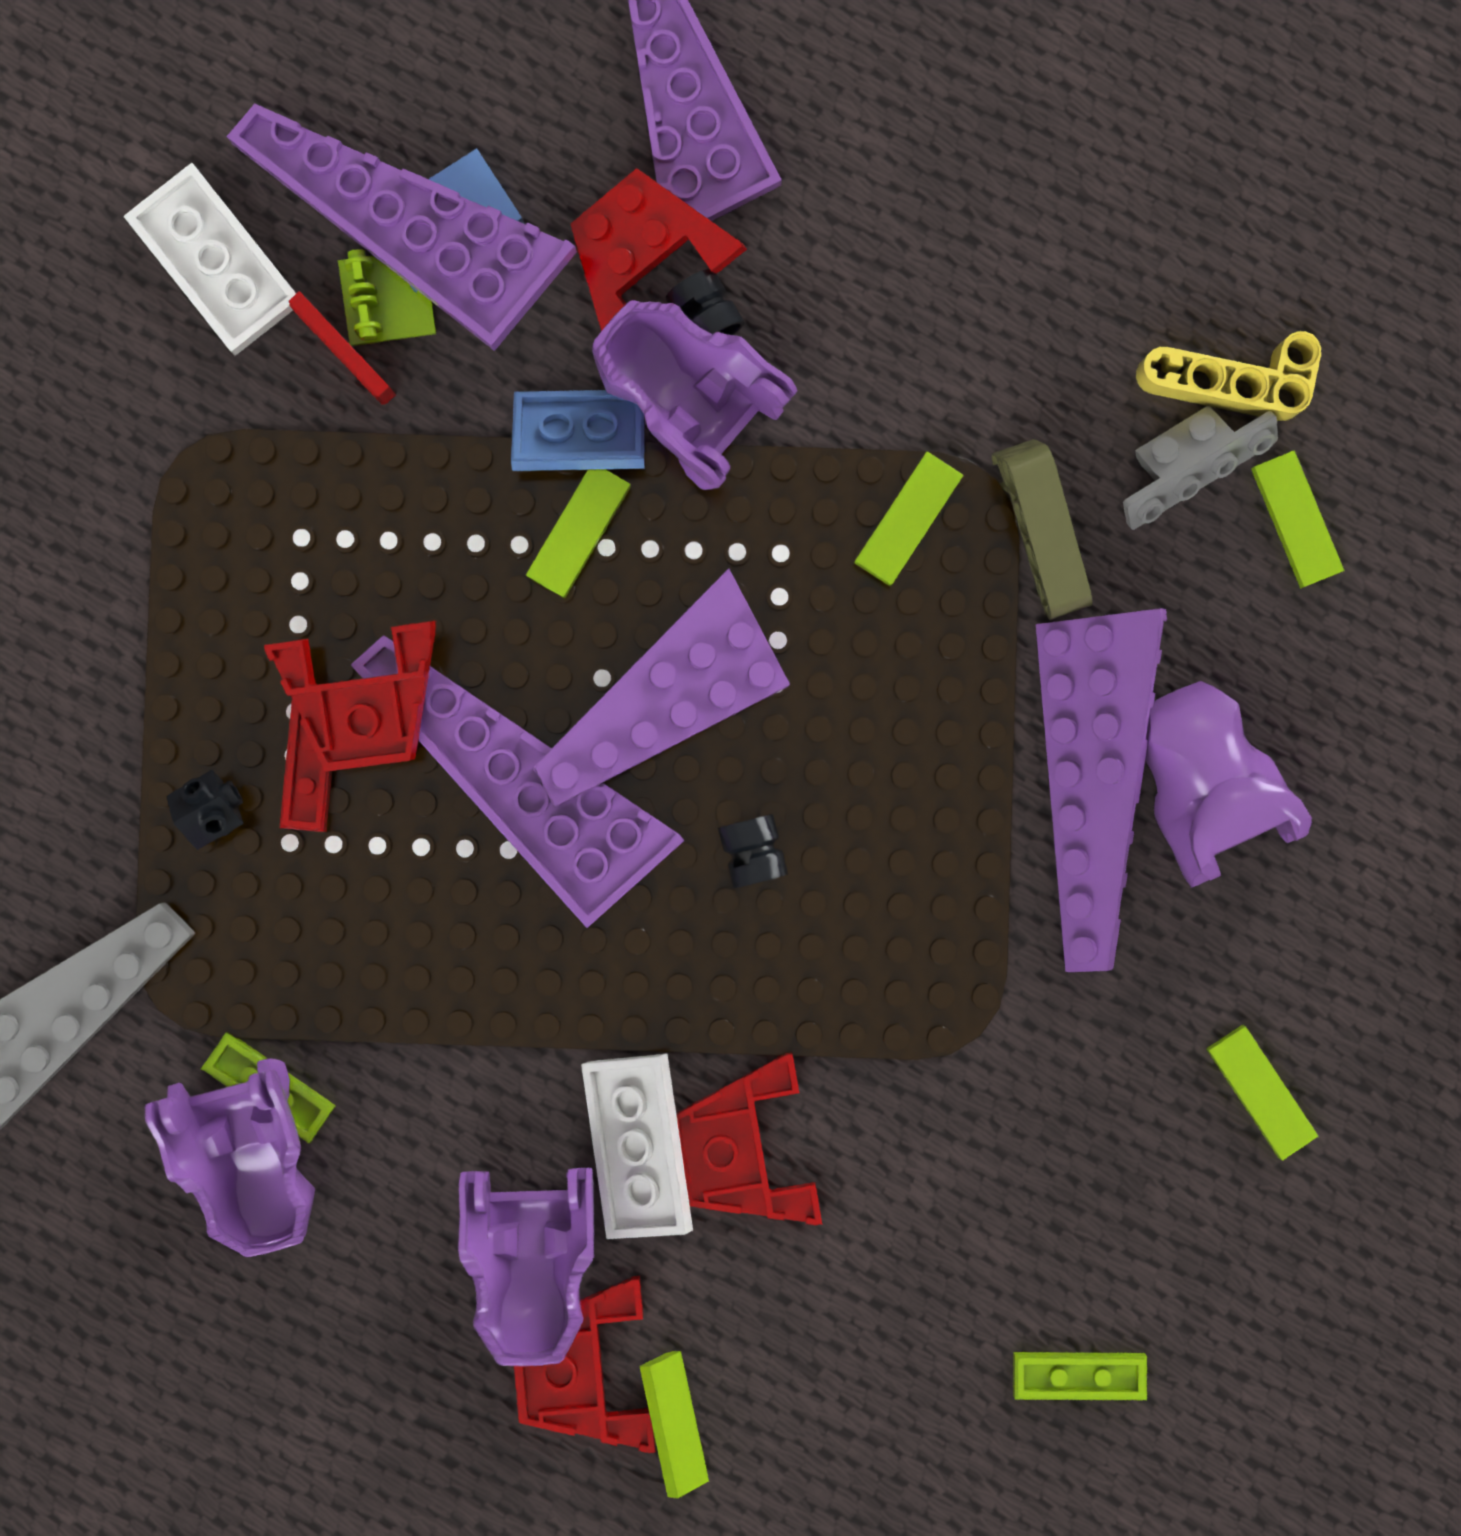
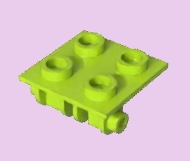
(381, 303)

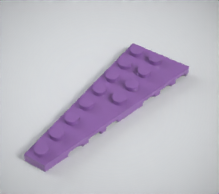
(448, 248)
(1096, 719)
(583, 848)

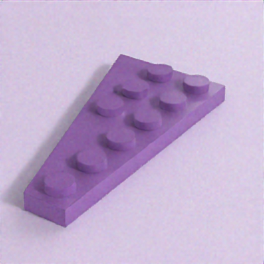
(694, 117)
(685, 683)

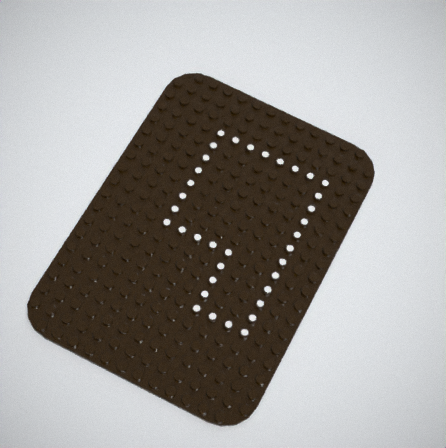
(414, 905)

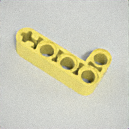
(1224, 373)

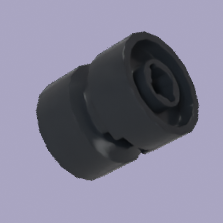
(703, 303)
(753, 851)

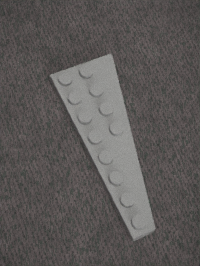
(71, 1002)

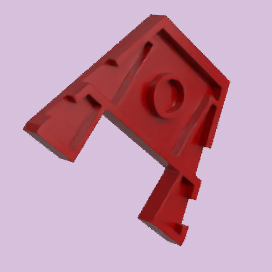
(637, 230)
(366, 717)
(726, 1153)
(571, 1393)

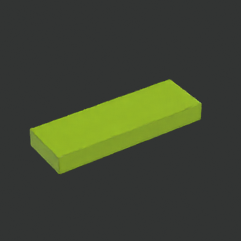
(908, 518)
(1297, 519)
(578, 531)
(234, 1063)
(1262, 1092)
(1079, 1376)
(674, 1424)

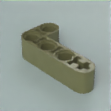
(1045, 527)

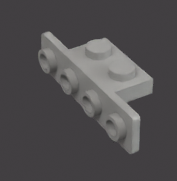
(1193, 457)

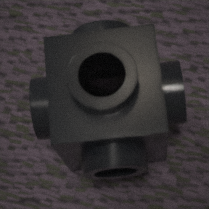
(205, 809)

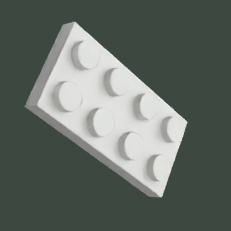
(212, 258)
(637, 1147)

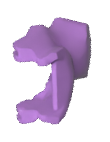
(688, 383)
(1213, 781)
(238, 1159)
(527, 1264)

